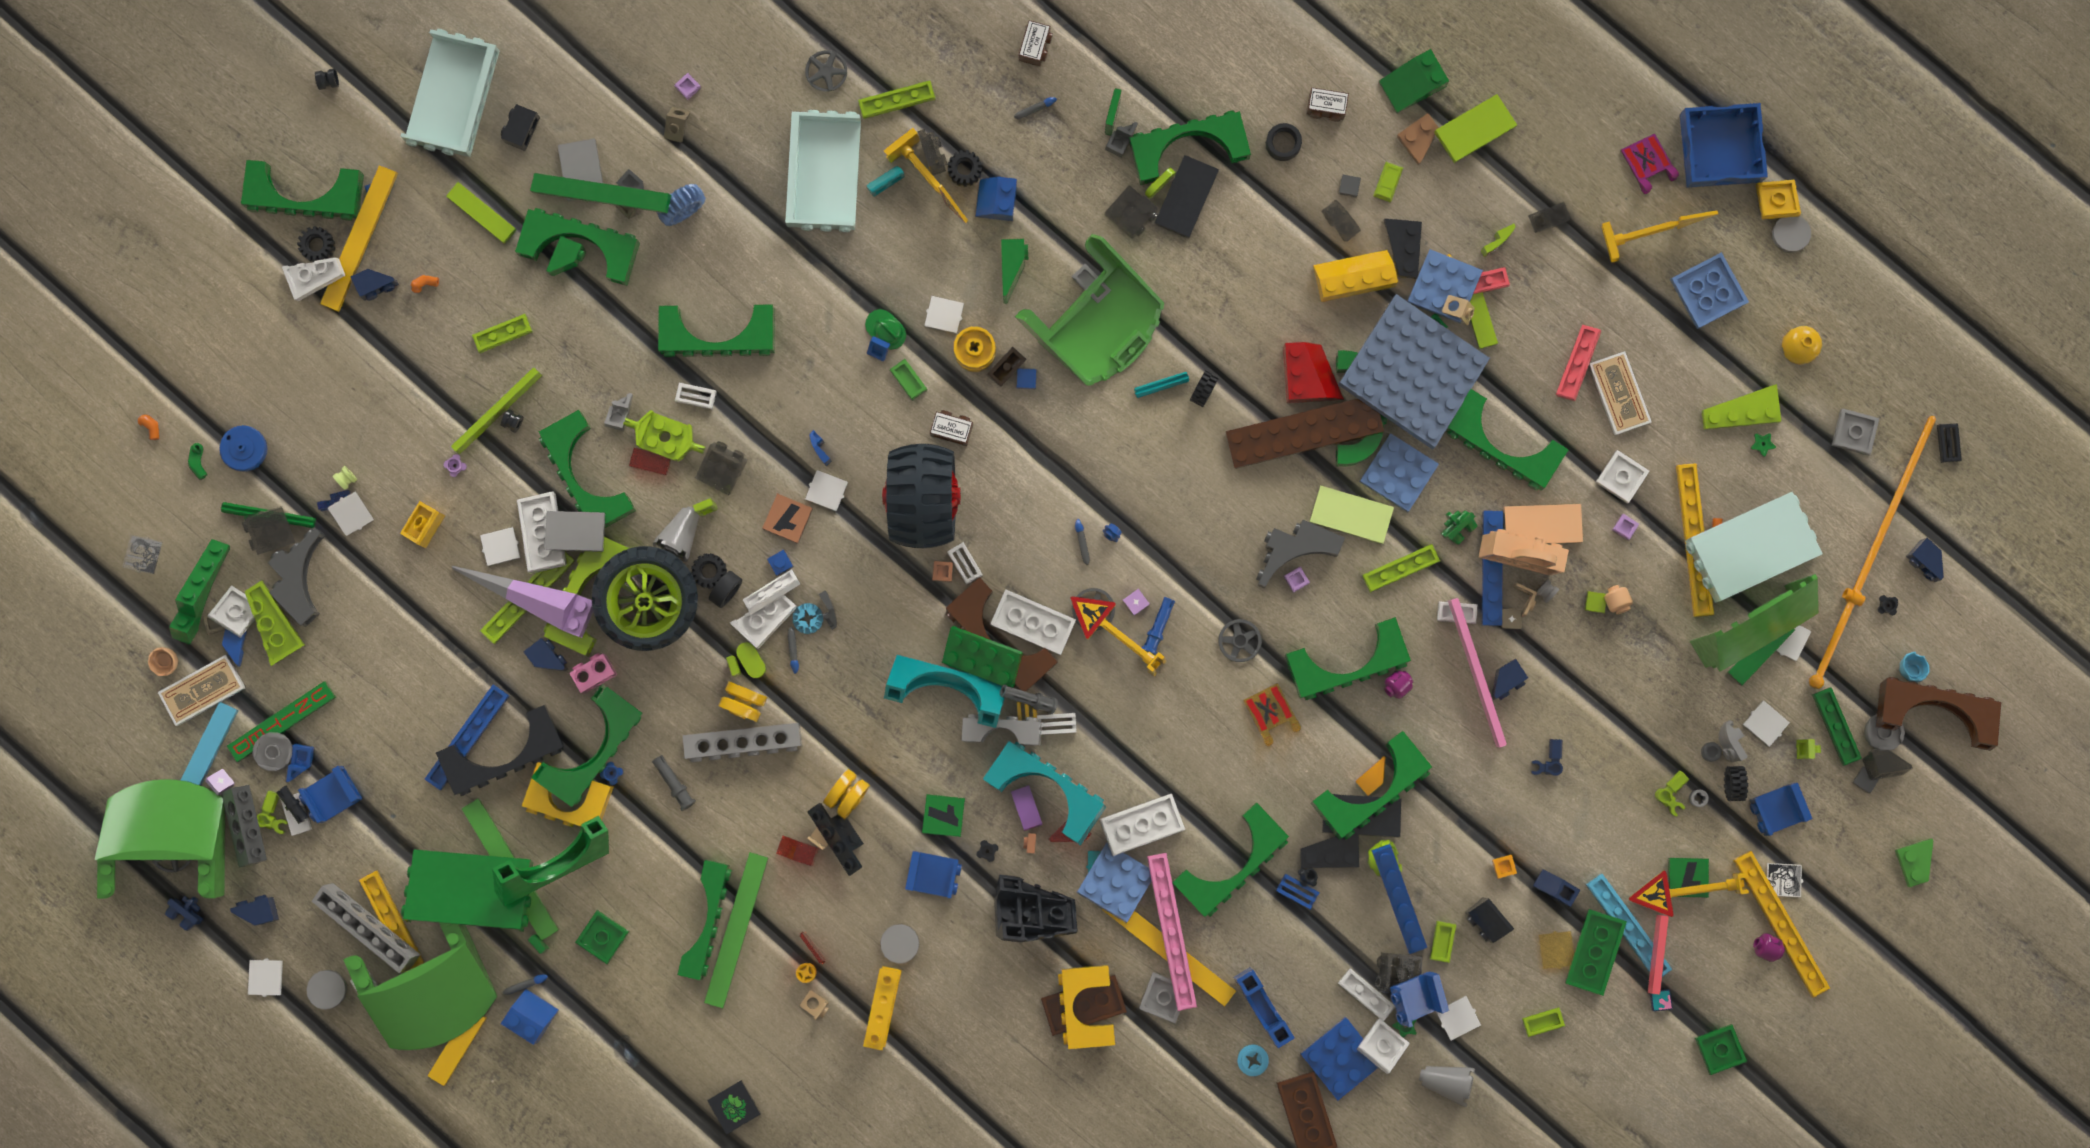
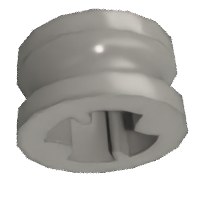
(1701, 793)

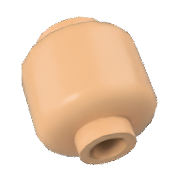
(1618, 599)

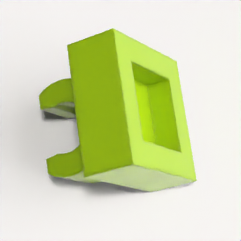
(1806, 748)

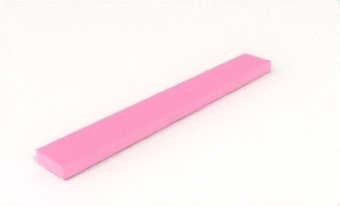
(1477, 673)
(1171, 932)

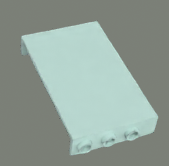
(452, 93)
(823, 170)
(1753, 547)

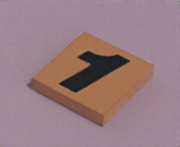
(787, 518)

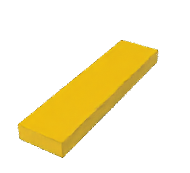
(453, 1054)

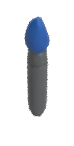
(1034, 108)
(1082, 541)
(793, 650)
(525, 984)

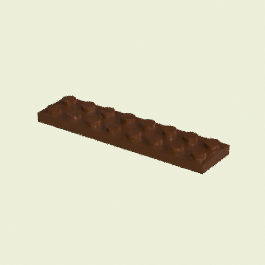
(1303, 432)

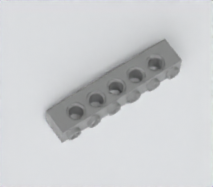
(692, 742)
(366, 928)

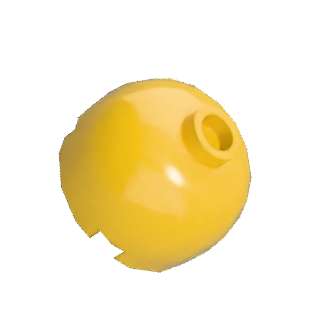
(1802, 345)

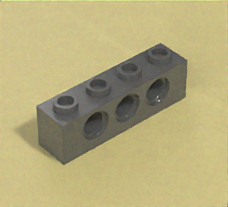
(244, 826)

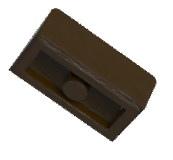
(1006, 366)

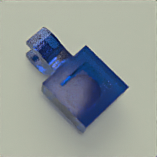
(335, 497)

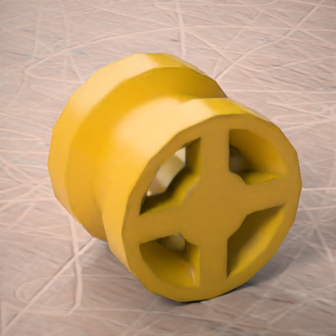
(803, 973)

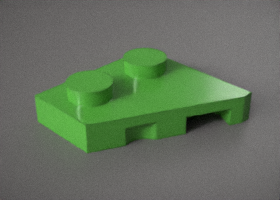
(1916, 862)

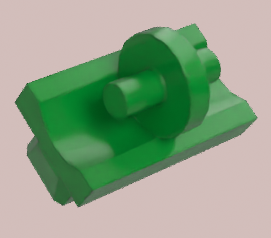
(1456, 523)

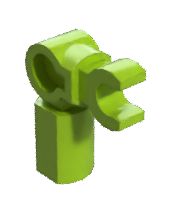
(1665, 795)
(265, 818)

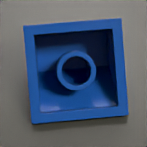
(996, 198)
(529, 1017)

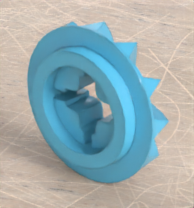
(815, 623)
(1255, 1069)

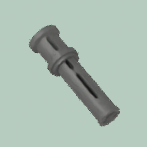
(1036, 700)
(678, 790)

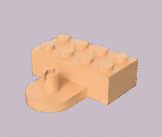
(1524, 553)

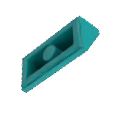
(885, 181)

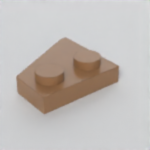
(1418, 137)

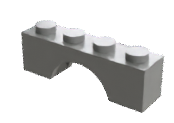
(1027, 731)

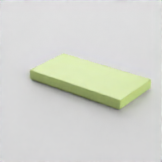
(1351, 514)

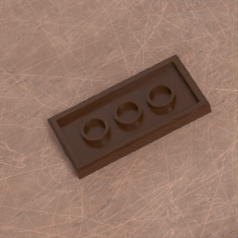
(1088, 1006)
(1306, 1112)

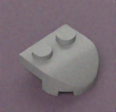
(1729, 741)

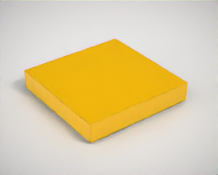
(1778, 199)

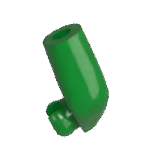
(194, 461)

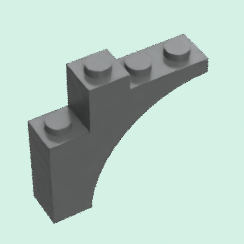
(1285, 547)
(293, 567)

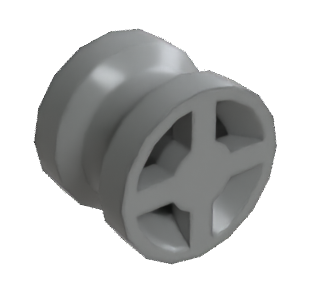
(1547, 591)

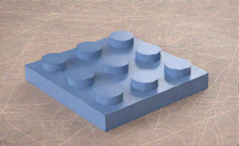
(1440, 278)
(1709, 290)
(1399, 472)
(1116, 883)

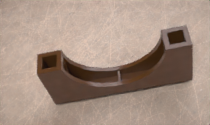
(968, 612)
(1978, 714)

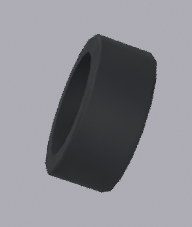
(1281, 128)
(725, 589)

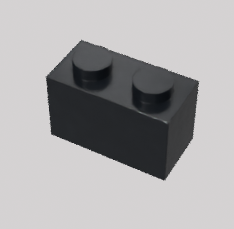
(520, 127)

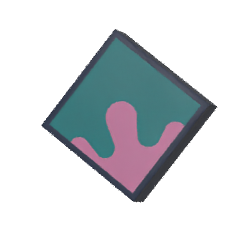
(1661, 1001)

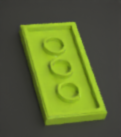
(1475, 128)

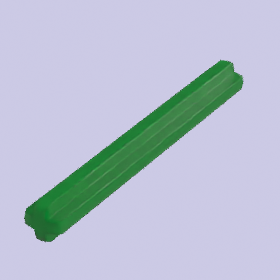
(242, 510)

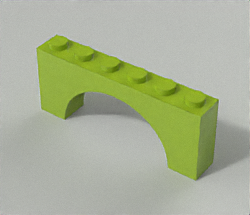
(589, 565)

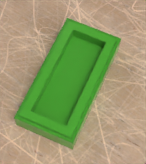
(908, 379)

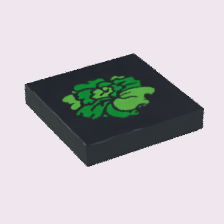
(734, 1107)

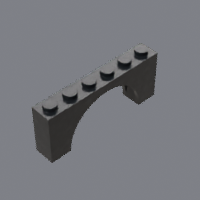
(465, 774)

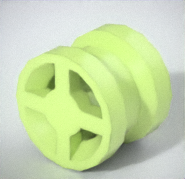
(344, 478)

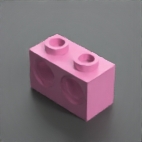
(595, 678)

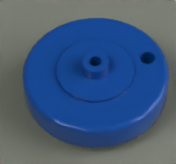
(243, 448)

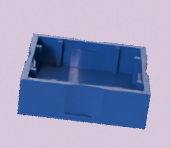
(1723, 145)

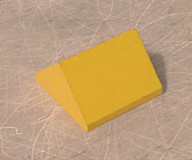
(422, 524)

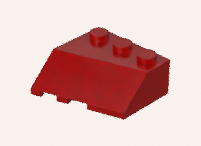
(1308, 374)

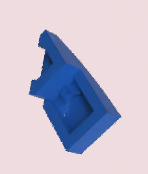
(816, 442)
(233, 646)
(300, 760)

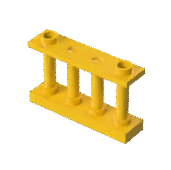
(882, 1008)

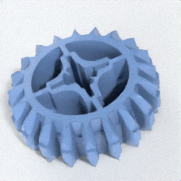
(683, 204)

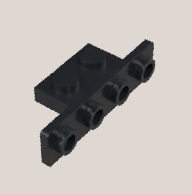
(839, 836)

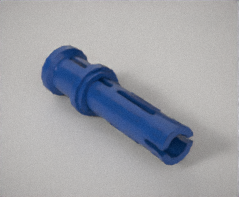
(1155, 634)

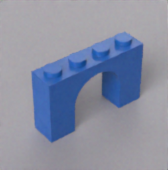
(1263, 1007)

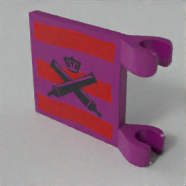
(1648, 159)

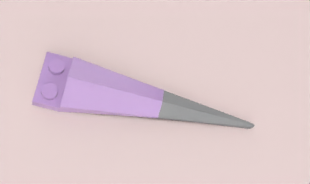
(557, 607)

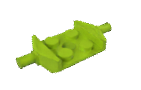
(651, 427)

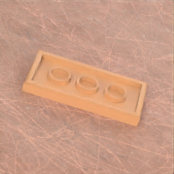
(1550, 522)

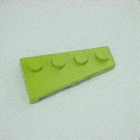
(1747, 410)
(275, 629)

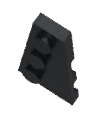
(1405, 245)
(1331, 853)

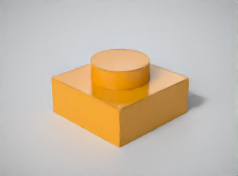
(1504, 866)

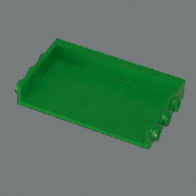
(461, 891)

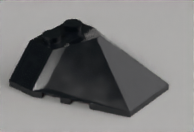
(1030, 912)

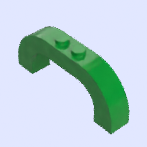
(1354, 454)

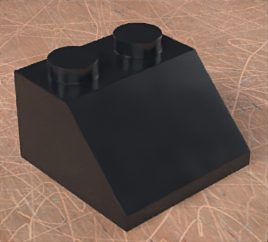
(1488, 920)

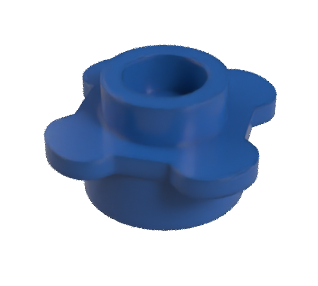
(1112, 532)
(605, 774)

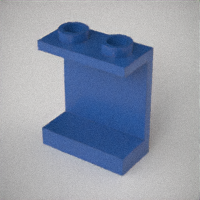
(330, 795)
(1780, 809)
(933, 874)
(1418, 998)

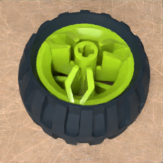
(619, 573)

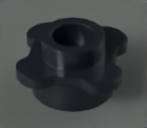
(1892, 601)
(982, 852)
(1311, 874)

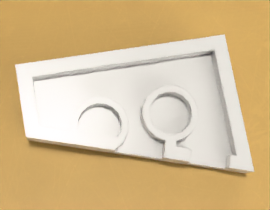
(311, 277)
(764, 622)

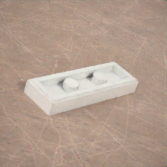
(771, 591)
(1366, 994)

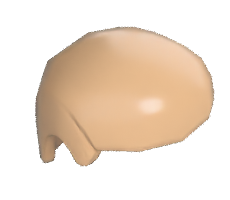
(163, 661)

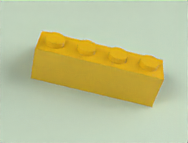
(1355, 275)

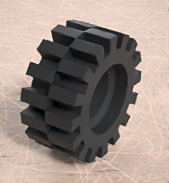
(964, 157)
(311, 234)
(1204, 388)
(701, 562)
(1736, 783)

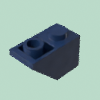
(371, 283)
(1928, 559)
(544, 657)
(1507, 678)
(1556, 888)
(258, 912)

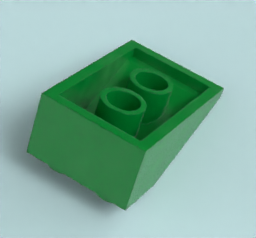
(1414, 81)
(1013, 262)

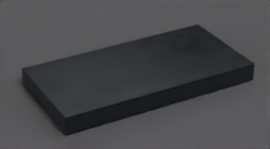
(1186, 196)
(1383, 825)

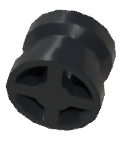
(512, 421)

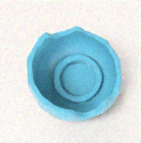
(1914, 667)

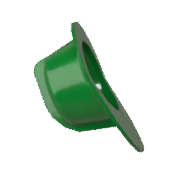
(885, 327)

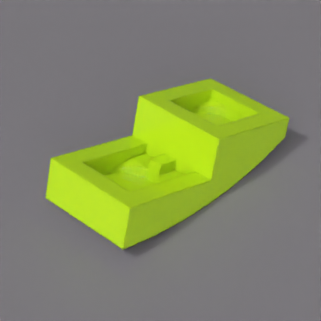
(1500, 236)

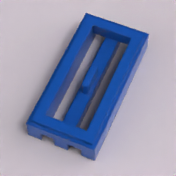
(1312, 899)

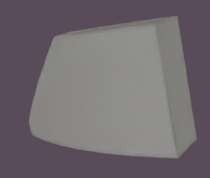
(618, 412)

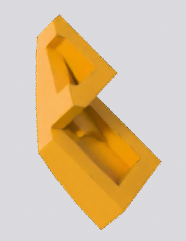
(1373, 777)

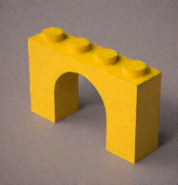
(540, 800)
(1073, 982)

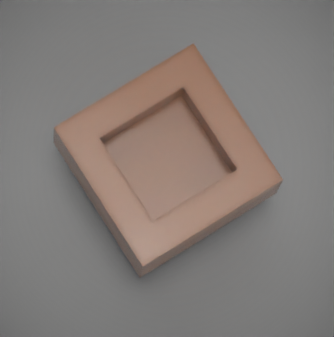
(942, 571)
(1029, 843)

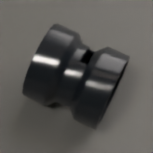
(326, 79)

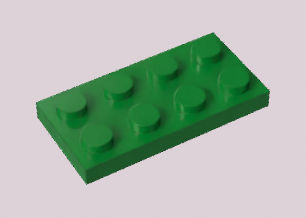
(982, 657)
(1595, 952)

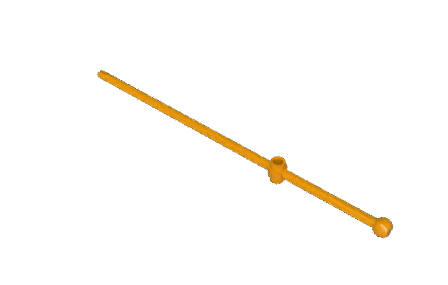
(1854, 596)

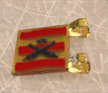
(1270, 710)

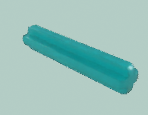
(1162, 384)

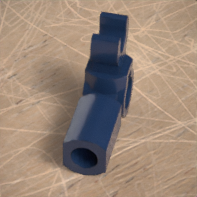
(1555, 754)

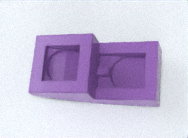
(1026, 808)

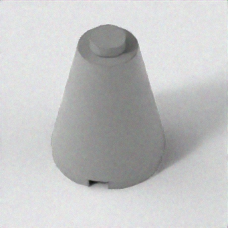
(679, 534)
(1449, 1082)

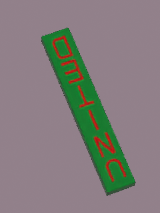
(283, 719)

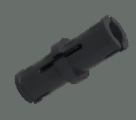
(292, 804)

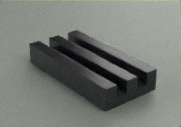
(1941, 439)

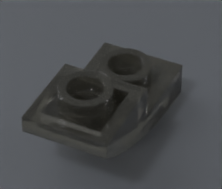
(1549, 217)
(1341, 220)

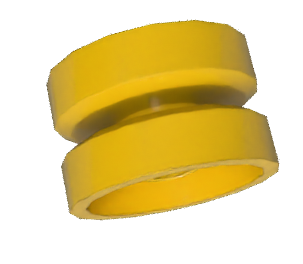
(974, 338)
(742, 702)
(848, 795)

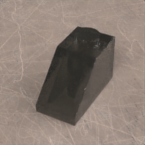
(1884, 764)

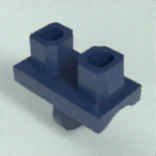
(190, 917)

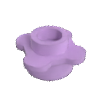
(455, 470)

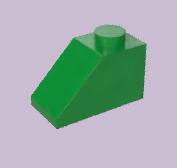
(566, 256)

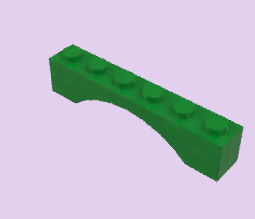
(713, 879)

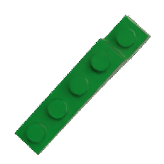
(195, 592)

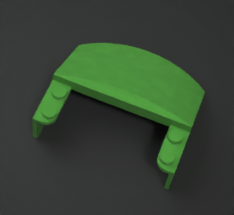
(1102, 336)
(1763, 627)
(164, 823)
(430, 1000)

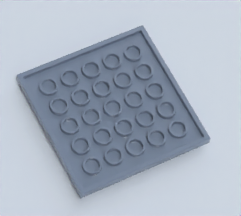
(1414, 371)

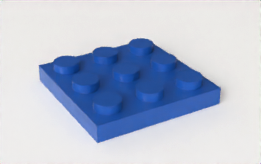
(1337, 1060)

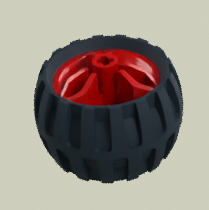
(921, 496)

